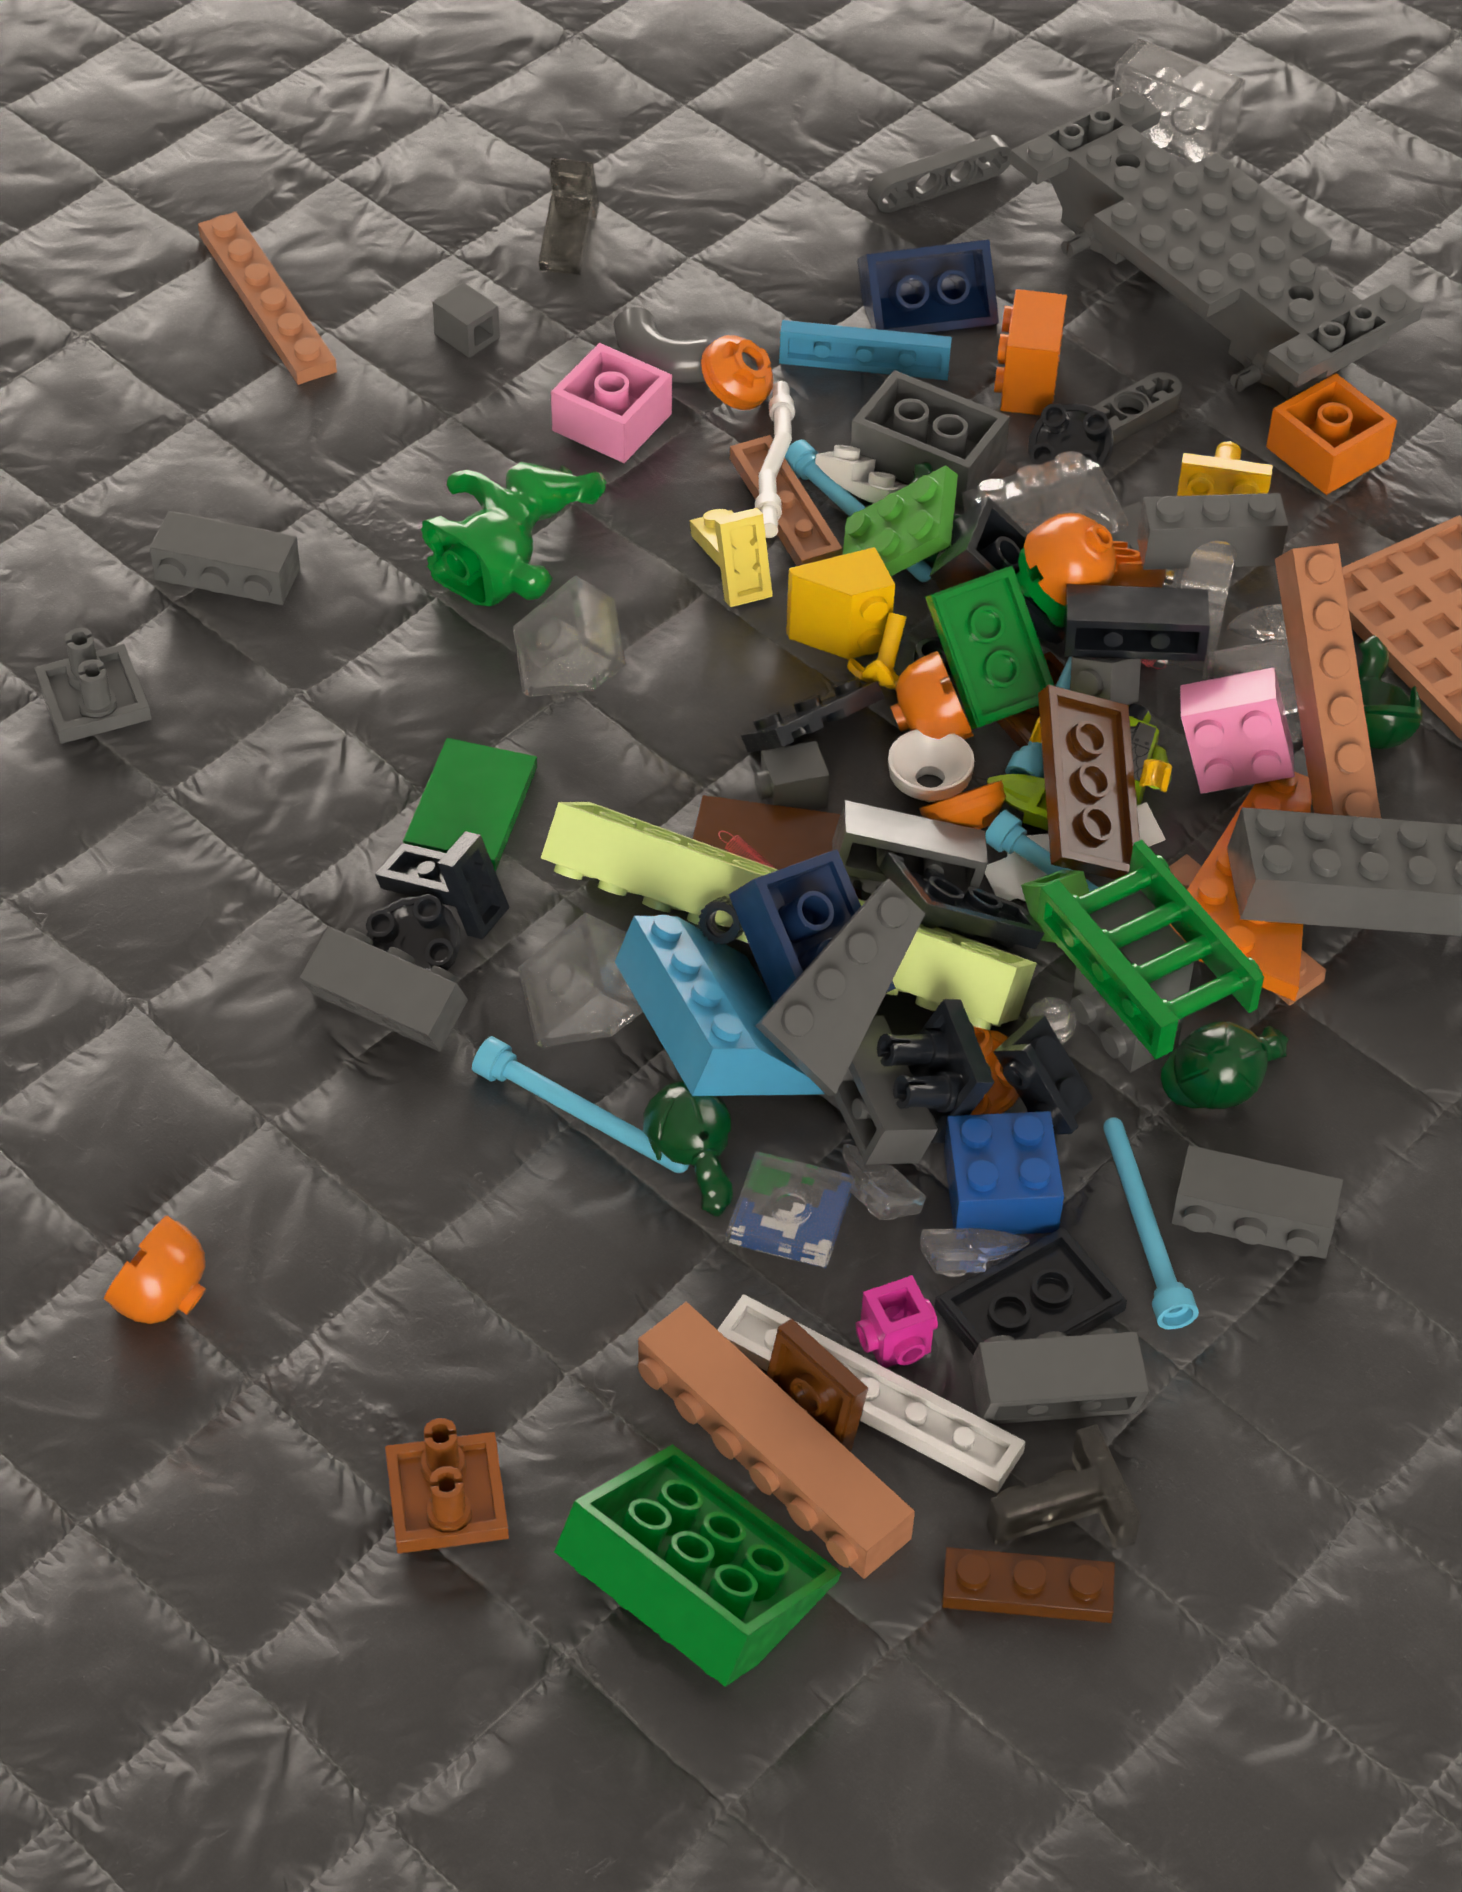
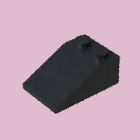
(981, 544)

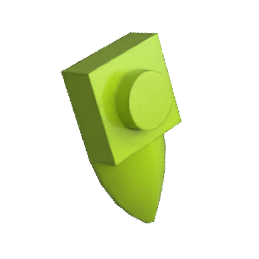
(1026, 795)

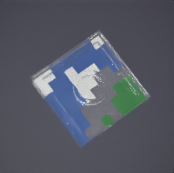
(790, 1209)

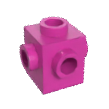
(896, 1323)

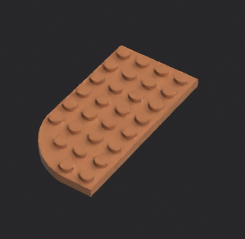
(1414, 606)

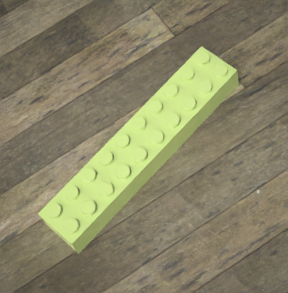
(690, 874)

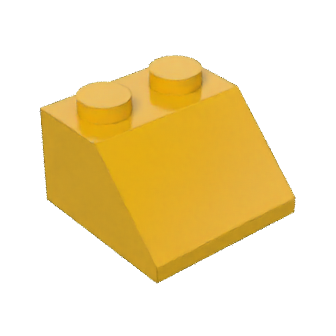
(840, 603)

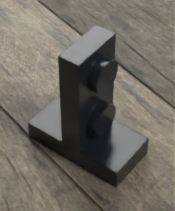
(457, 878)

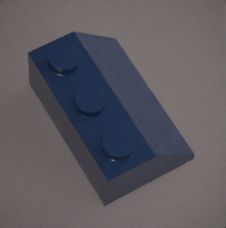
(929, 288)
(794, 916)

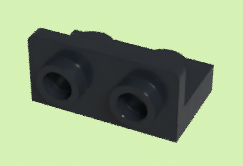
(1043, 1073)

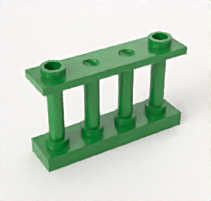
(1127, 984)

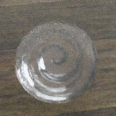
(1058, 1013)

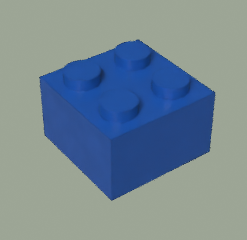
(1004, 1172)

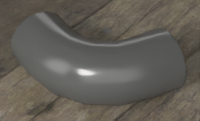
(639, 338)

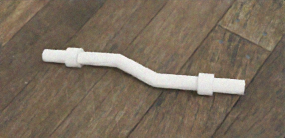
(781, 413)

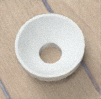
(920, 755)

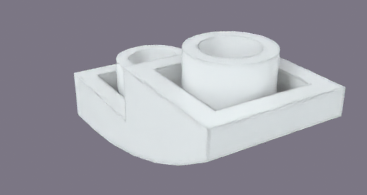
(857, 473)

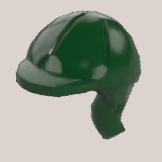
(1388, 710)
(1220, 1065)
(695, 1134)

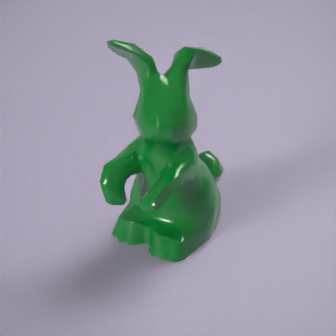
(492, 549)

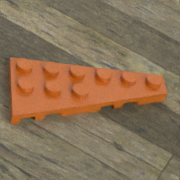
(1271, 944)

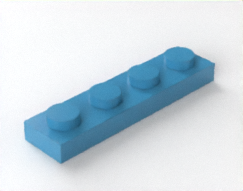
(864, 349)

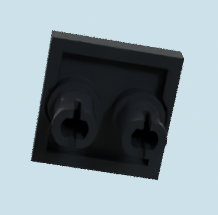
(945, 1066)

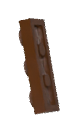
(1028, 1585)

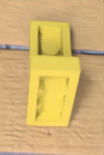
(740, 551)

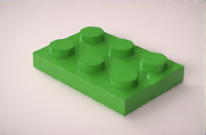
(907, 523)

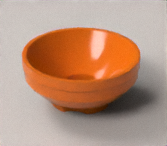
(730, 376)
(969, 809)

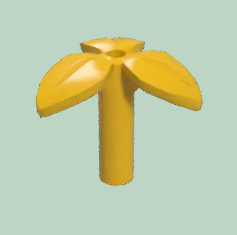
(883, 668)

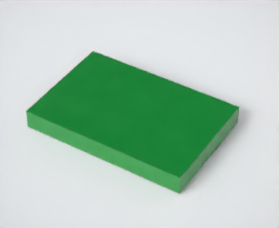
(990, 646)
(473, 792)

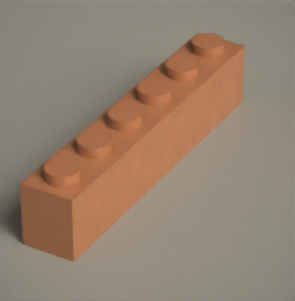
(1327, 682)
(775, 1440)

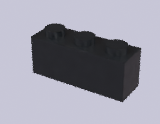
(1136, 622)

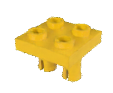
(1222, 473)

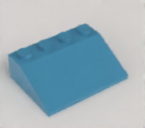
(706, 1010)

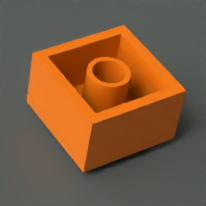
(1030, 351)
(1331, 433)

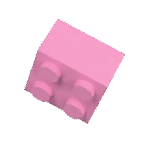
(611, 402)
(1237, 730)

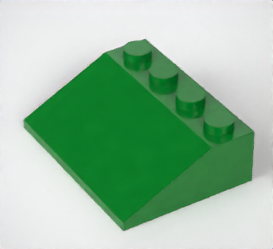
(695, 1562)

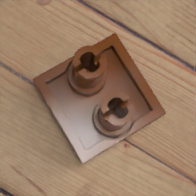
(446, 1489)

